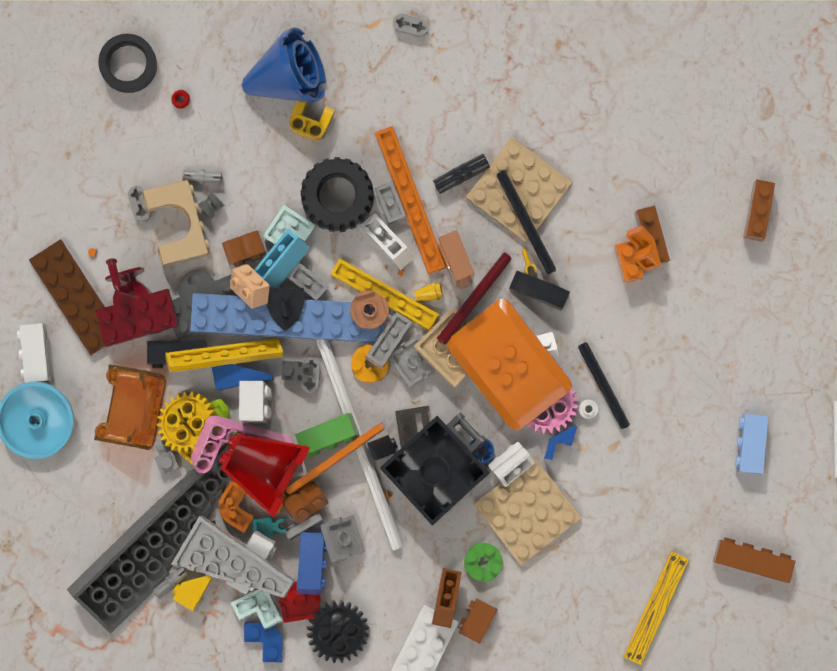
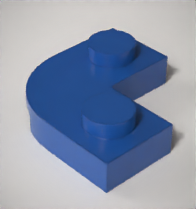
(270, 638)

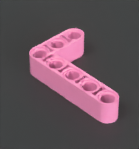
(223, 434)

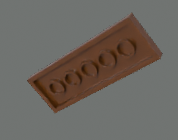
(71, 293)

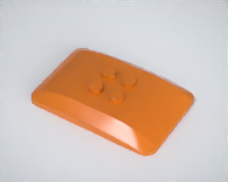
(509, 364)

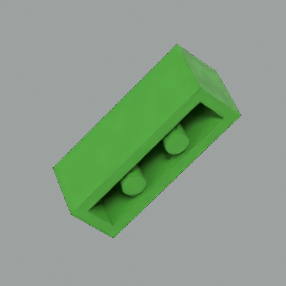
(328, 434)

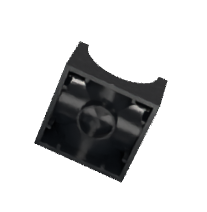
(434, 470)

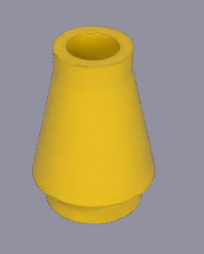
(429, 293)

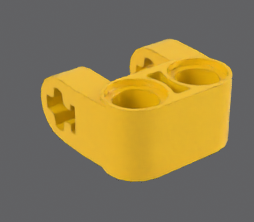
(309, 124)

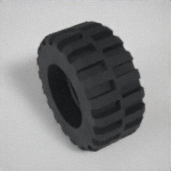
(331, 169)

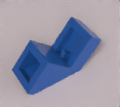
(565, 437)

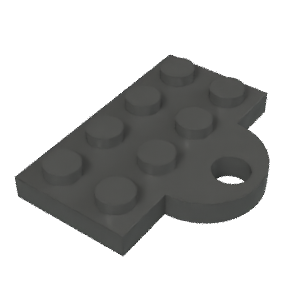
(183, 304)

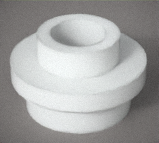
(583, 413)

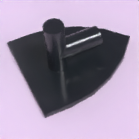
(285, 305)

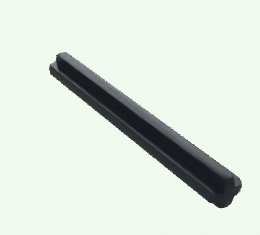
(603, 385)

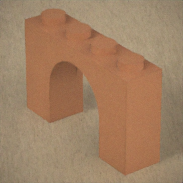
(456, 260)

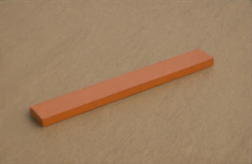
(410, 200)

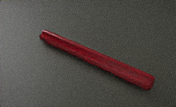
(474, 298)

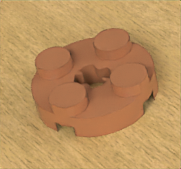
(374, 300)

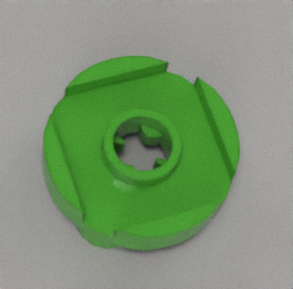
(493, 566)

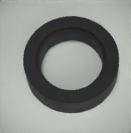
(127, 40)

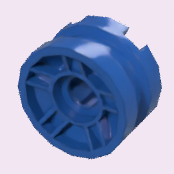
(488, 453)

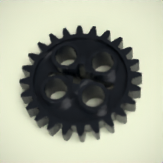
(351, 641)

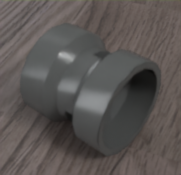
(207, 208)

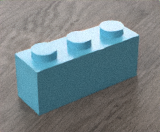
(282, 259)

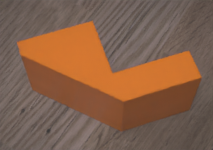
(647, 252)

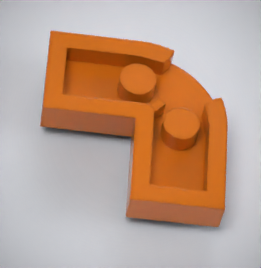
(229, 507)

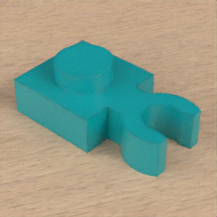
(267, 526)

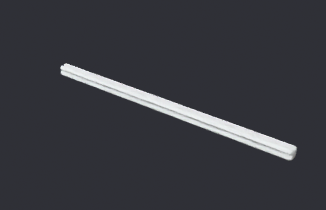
(362, 451)

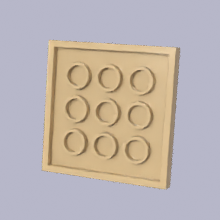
(534, 180)
(527, 512)

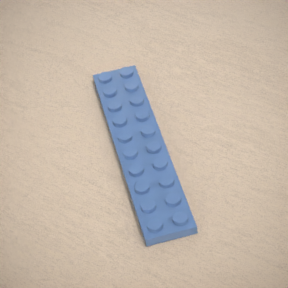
(317, 320)

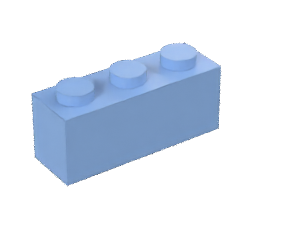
(751, 443)

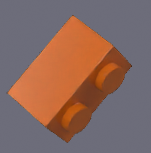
(629, 268)

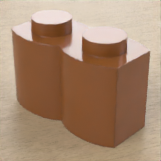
(244, 248)
(305, 502)

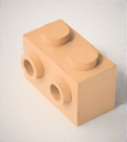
(249, 286)

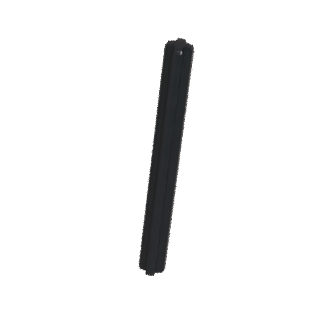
(526, 222)

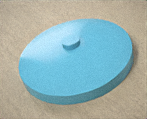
(35, 420)

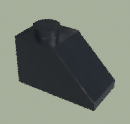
(382, 447)

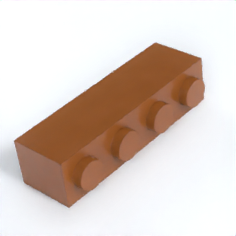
(754, 561)

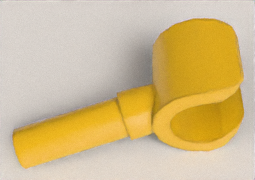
(527, 261)

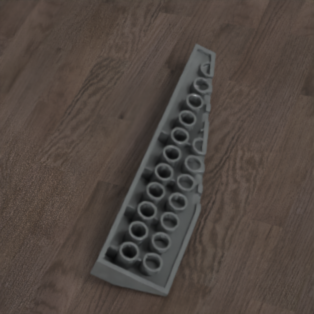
(147, 549)

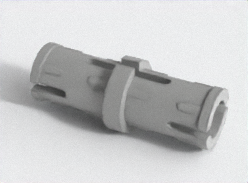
(202, 176)

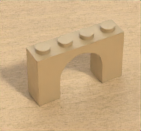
(178, 196)

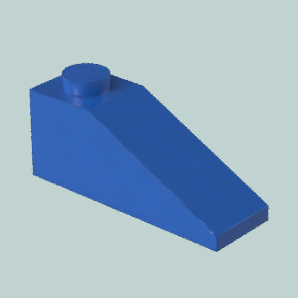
(230, 376)

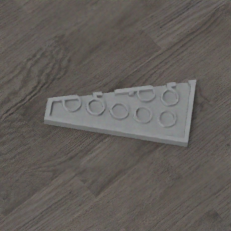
(224, 557)

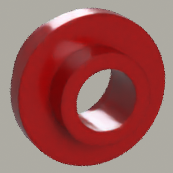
(180, 93)

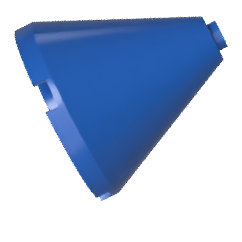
(288, 70)

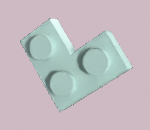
(289, 220)
(259, 603)

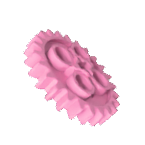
(560, 418)

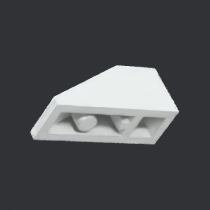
(387, 241)

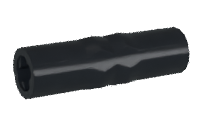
(461, 173)

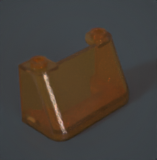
(132, 408)

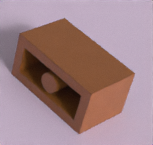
(477, 620)

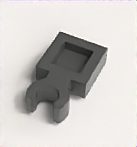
(295, 371)

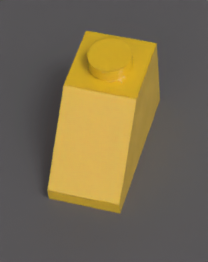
(191, 591)

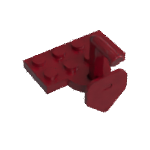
(134, 308)

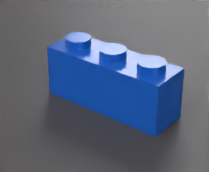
(311, 564)

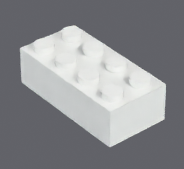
(254, 402)
(424, 643)

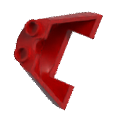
(262, 467)

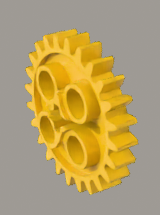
(172, 432)

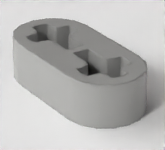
(409, 29)
(135, 205)
(316, 373)

